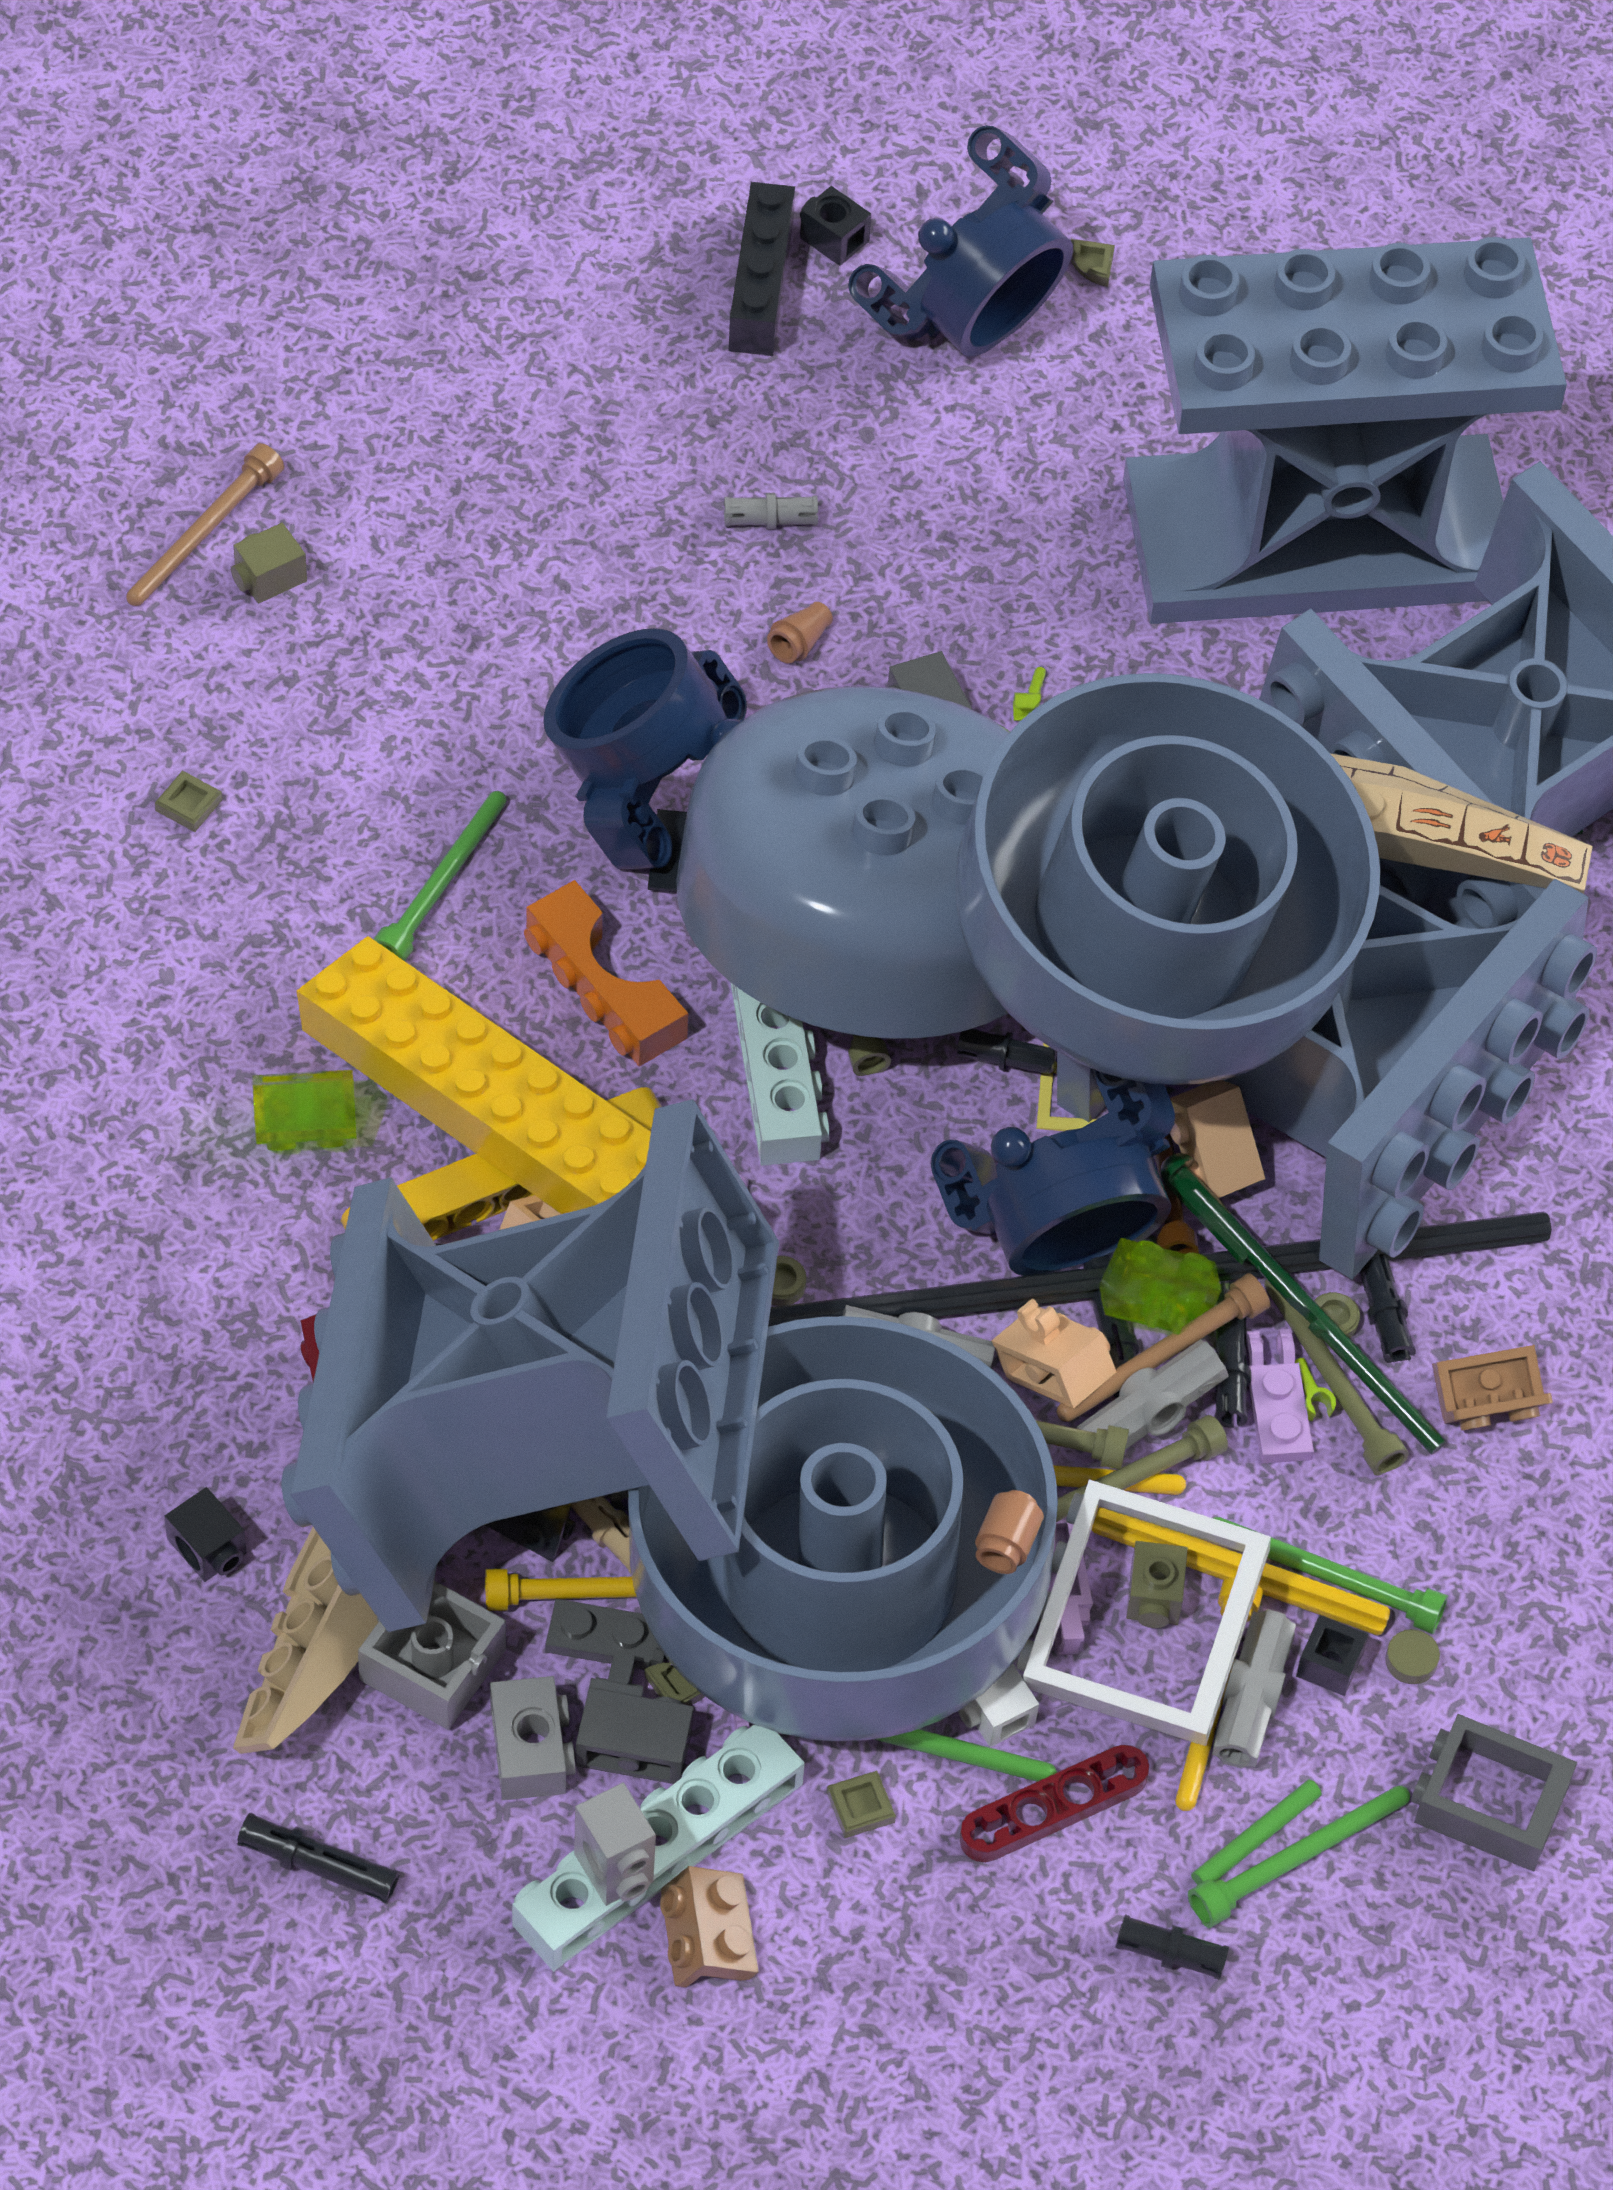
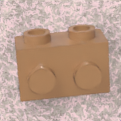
(1490, 1385)
(708, 1926)

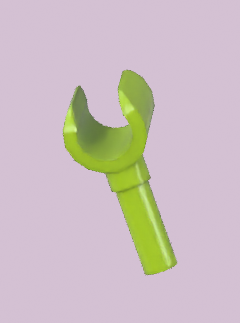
(1026, 702)
(1313, 1392)

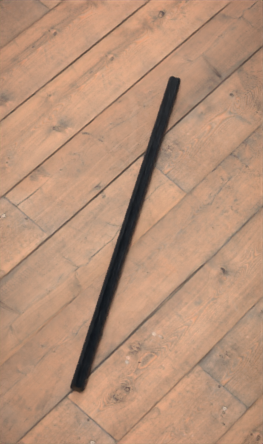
(1083, 1282)

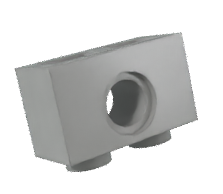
(524, 1709)
(615, 1845)

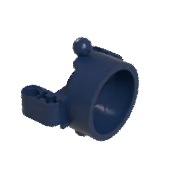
(984, 269)
(628, 722)
(1068, 1191)

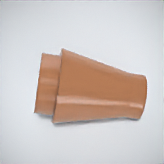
(797, 633)

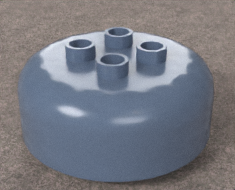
(831, 860)
(1165, 878)
(857, 1540)

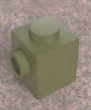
(268, 563)
(1156, 1584)

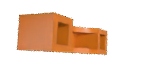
(639, 1015)

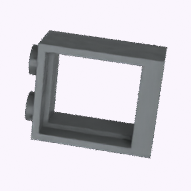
(1477, 1828)

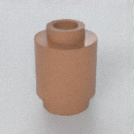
(1008, 1531)

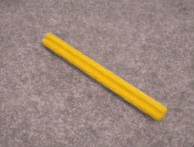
(1274, 1580)

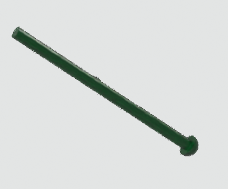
(1243, 1245)

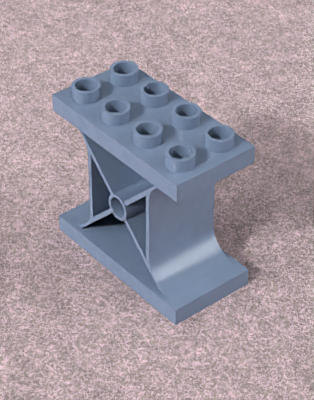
(1336, 425)
(1496, 707)
(1412, 1060)
(536, 1369)

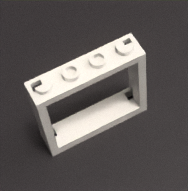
(1117, 1703)

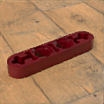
(1050, 1797)

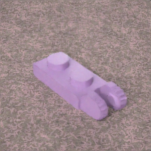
(1278, 1402)

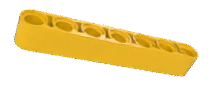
(477, 1190)

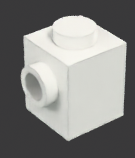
(1003, 1709)

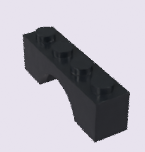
(761, 268)

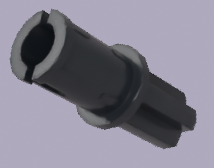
(1004, 1051)

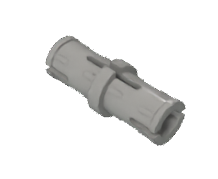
(771, 511)

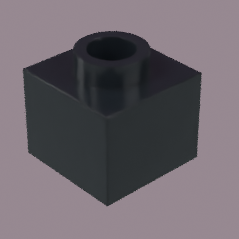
(1332, 1655)

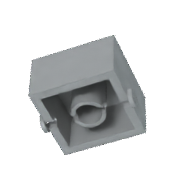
(437, 1663)

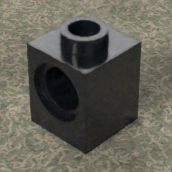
(835, 225)
(206, 1535)

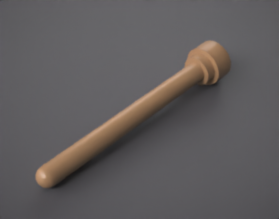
(260, 466)
(1244, 1299)

